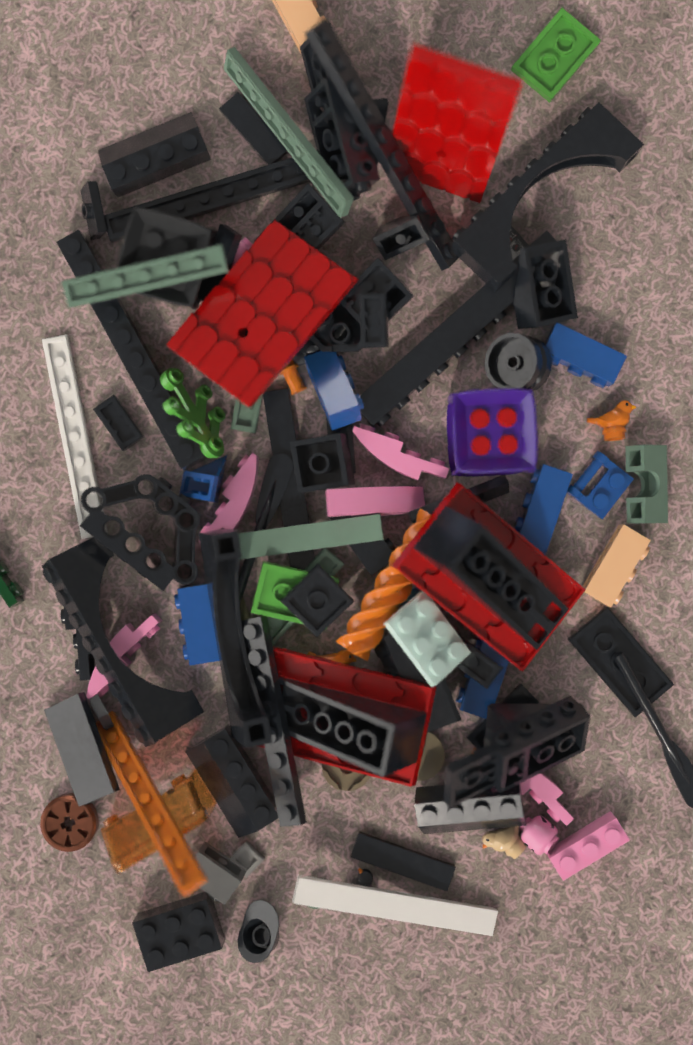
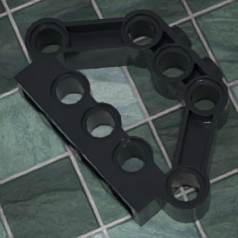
(184, 536)

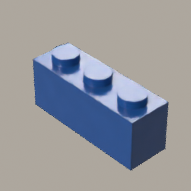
(584, 355)
(334, 388)
(196, 624)

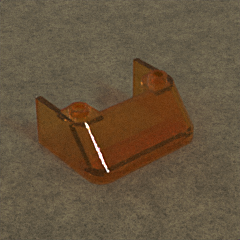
(128, 838)

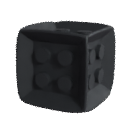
(161, 235)

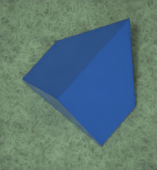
(204, 481)

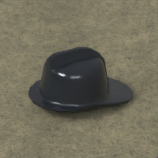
(258, 932)

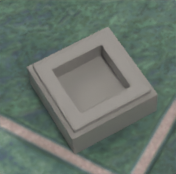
(247, 858)

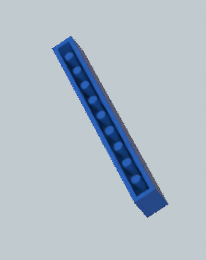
(537, 526)

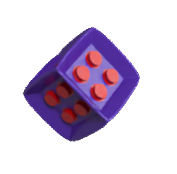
(492, 432)

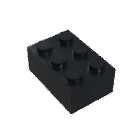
(178, 931)

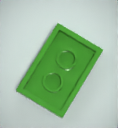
(555, 55)
(272, 585)

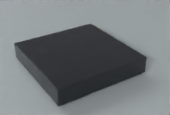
(317, 600)

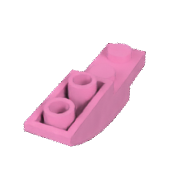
(388, 449)
(239, 492)
(123, 643)
(547, 791)

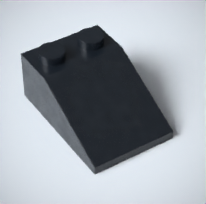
(544, 286)

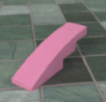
(373, 500)

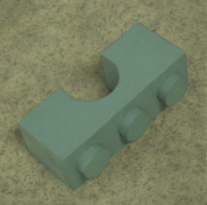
(651, 466)

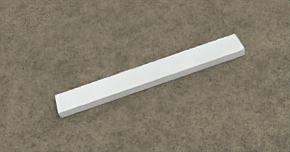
(71, 424)
(394, 905)

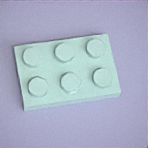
(427, 638)

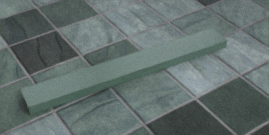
(288, 133)

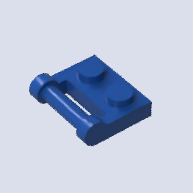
(606, 490)

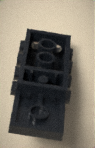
(335, 130)
(518, 746)

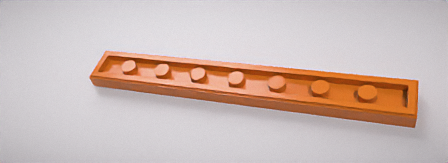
(152, 808)

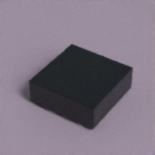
(101, 712)

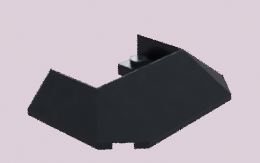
(316, 223)

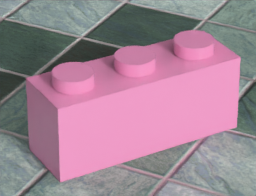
(587, 845)

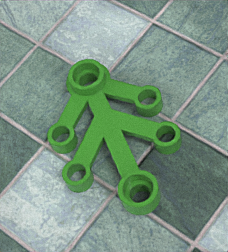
(208, 438)

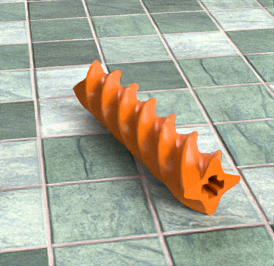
(377, 606)

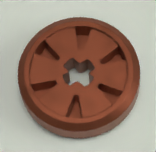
(61, 836)

